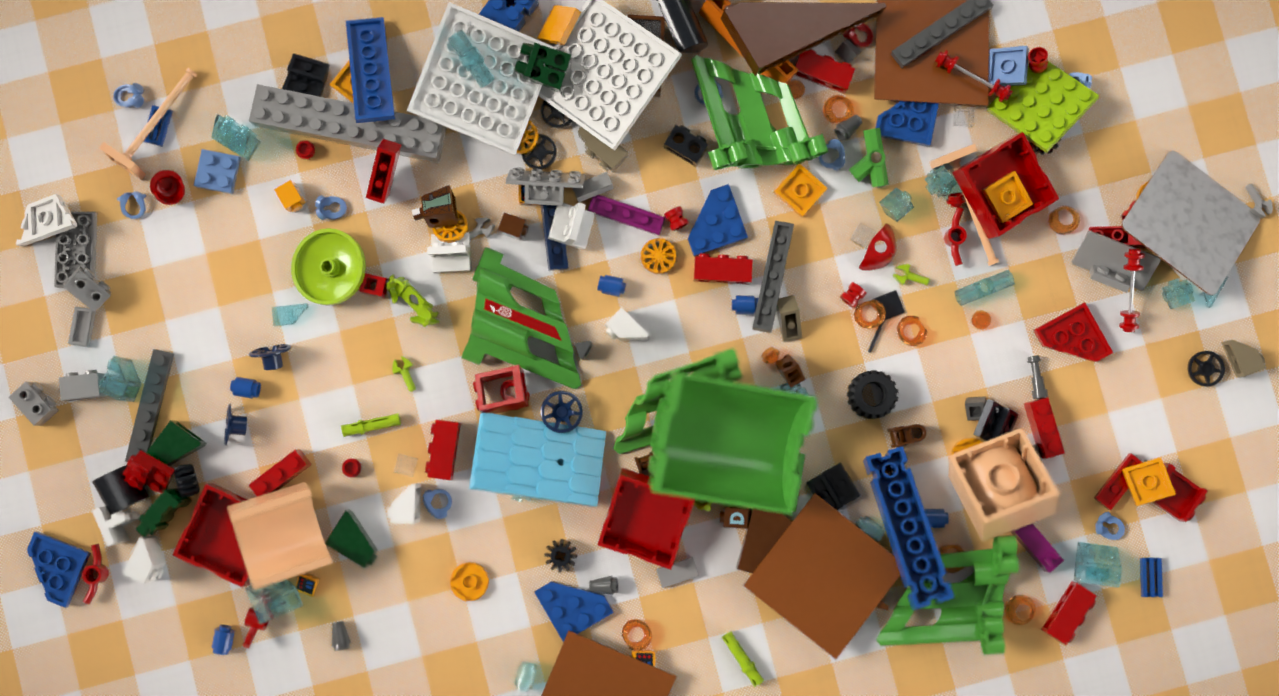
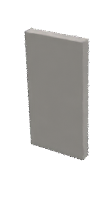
(76, 247)

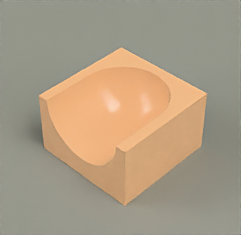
(1003, 484)

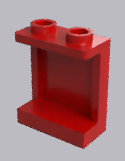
(1186, 496)

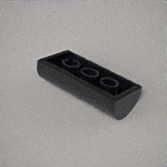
(683, 25)

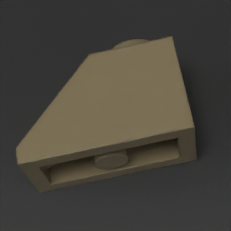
(789, 318)
(1243, 358)

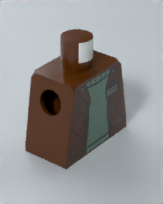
(438, 208)

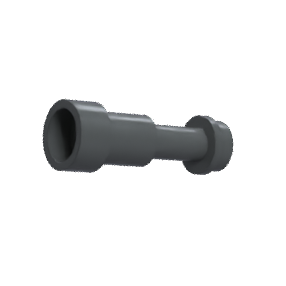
(1037, 381)

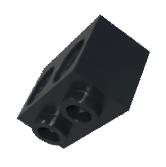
(683, 149)

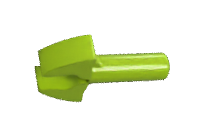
(909, 276)
(405, 372)

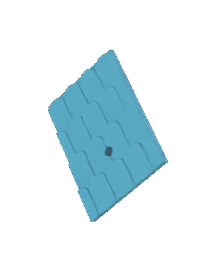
(534, 462)

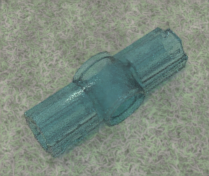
(471, 58)
(973, 291)

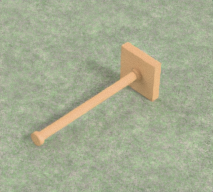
(124, 159)
(954, 159)

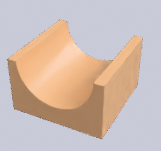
(279, 535)

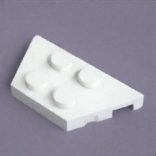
(45, 219)

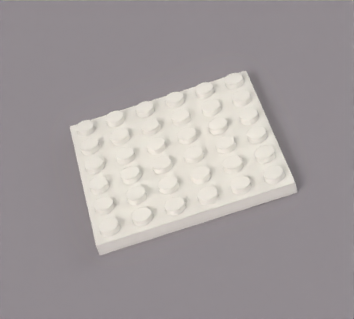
(610, 72)
(453, 97)

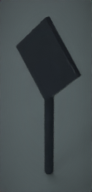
(892, 308)

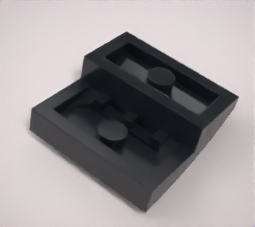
(306, 75)
(995, 421)
(834, 486)
(118, 493)

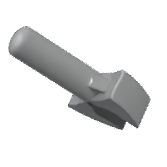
(1259, 203)
(479, 228)

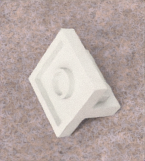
(572, 225)
(450, 256)
(113, 525)

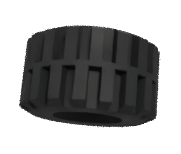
(888, 390)

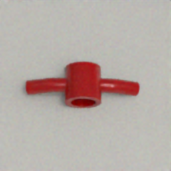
(962, 235)
(87, 574)
(252, 622)

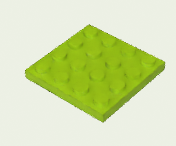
(1044, 106)

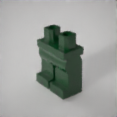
(544, 66)
(161, 512)

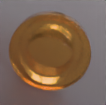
(797, 88)
(981, 319)
(770, 355)

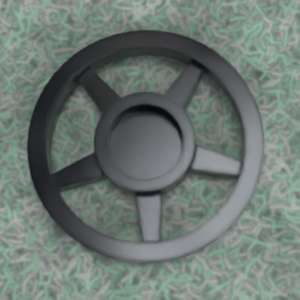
(555, 113)
(540, 152)
(1206, 368)

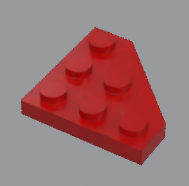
(1075, 335)

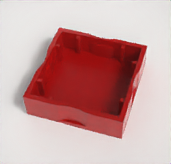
(989, 167)
(644, 520)
(211, 538)

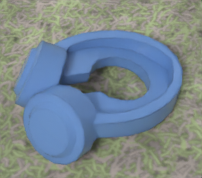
(136, 100)
(323, 201)
(1100, 529)

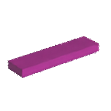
(626, 214)

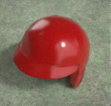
(167, 187)

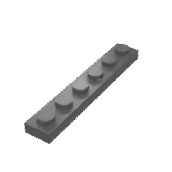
(940, 31)
(773, 277)
(150, 402)

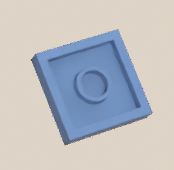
(1008, 65)
(217, 171)

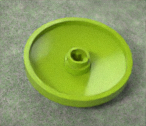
(328, 267)

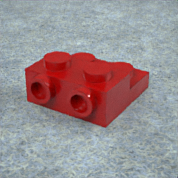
(148, 471)

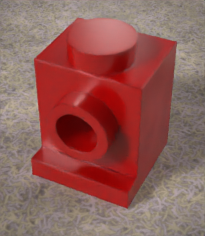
(380, 290)

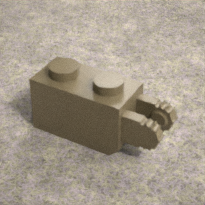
(596, 148)

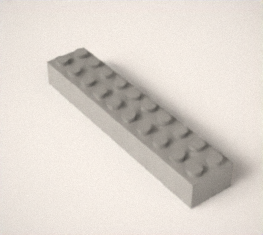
(336, 122)

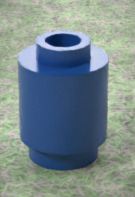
(611, 285)
(744, 305)
(245, 387)
(937, 518)
(223, 640)

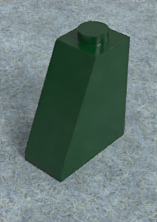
(175, 443)
(352, 540)

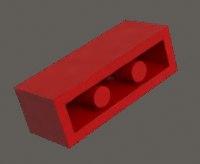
(824, 71)
(383, 171)
(723, 269)
(1044, 428)
(443, 450)
(280, 473)
(1069, 613)

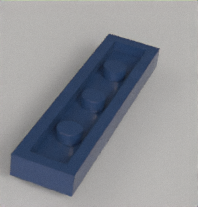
(555, 251)

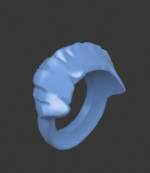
(839, 162)
(437, 513)

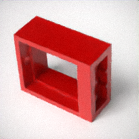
(520, 390)

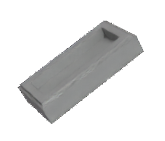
(593, 187)
(81, 327)
(680, 572)

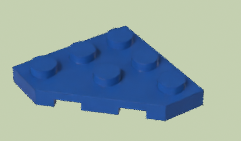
(909, 122)
(717, 223)
(57, 566)
(572, 607)

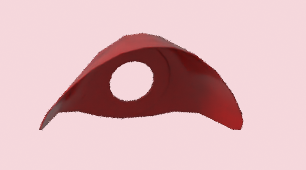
(875, 260)

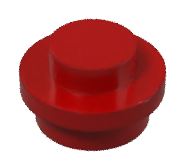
(305, 149)
(955, 199)
(351, 467)

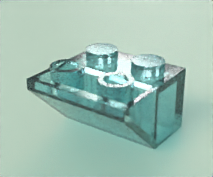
(235, 136)
(120, 380)
(1098, 565)
(273, 600)

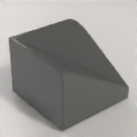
(974, 407)

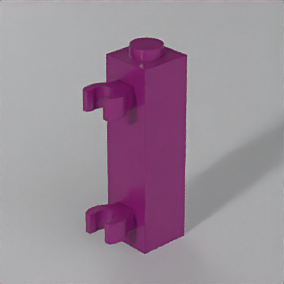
(1038, 547)

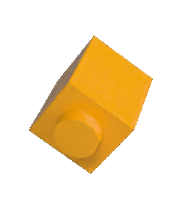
(290, 196)

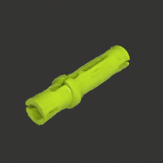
(362, 427)
(748, 666)

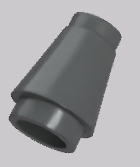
(847, 128)
(604, 585)
(340, 637)

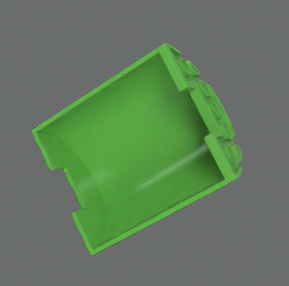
(729, 442)

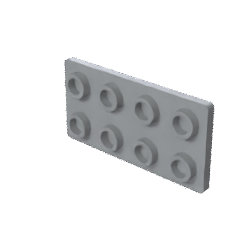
(545, 187)
(1106, 260)

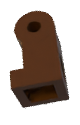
(790, 370)

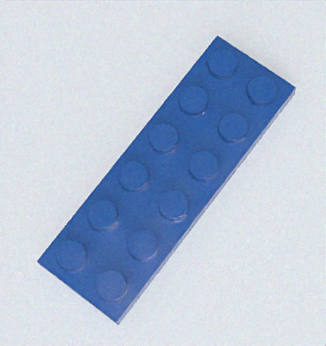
(370, 70)

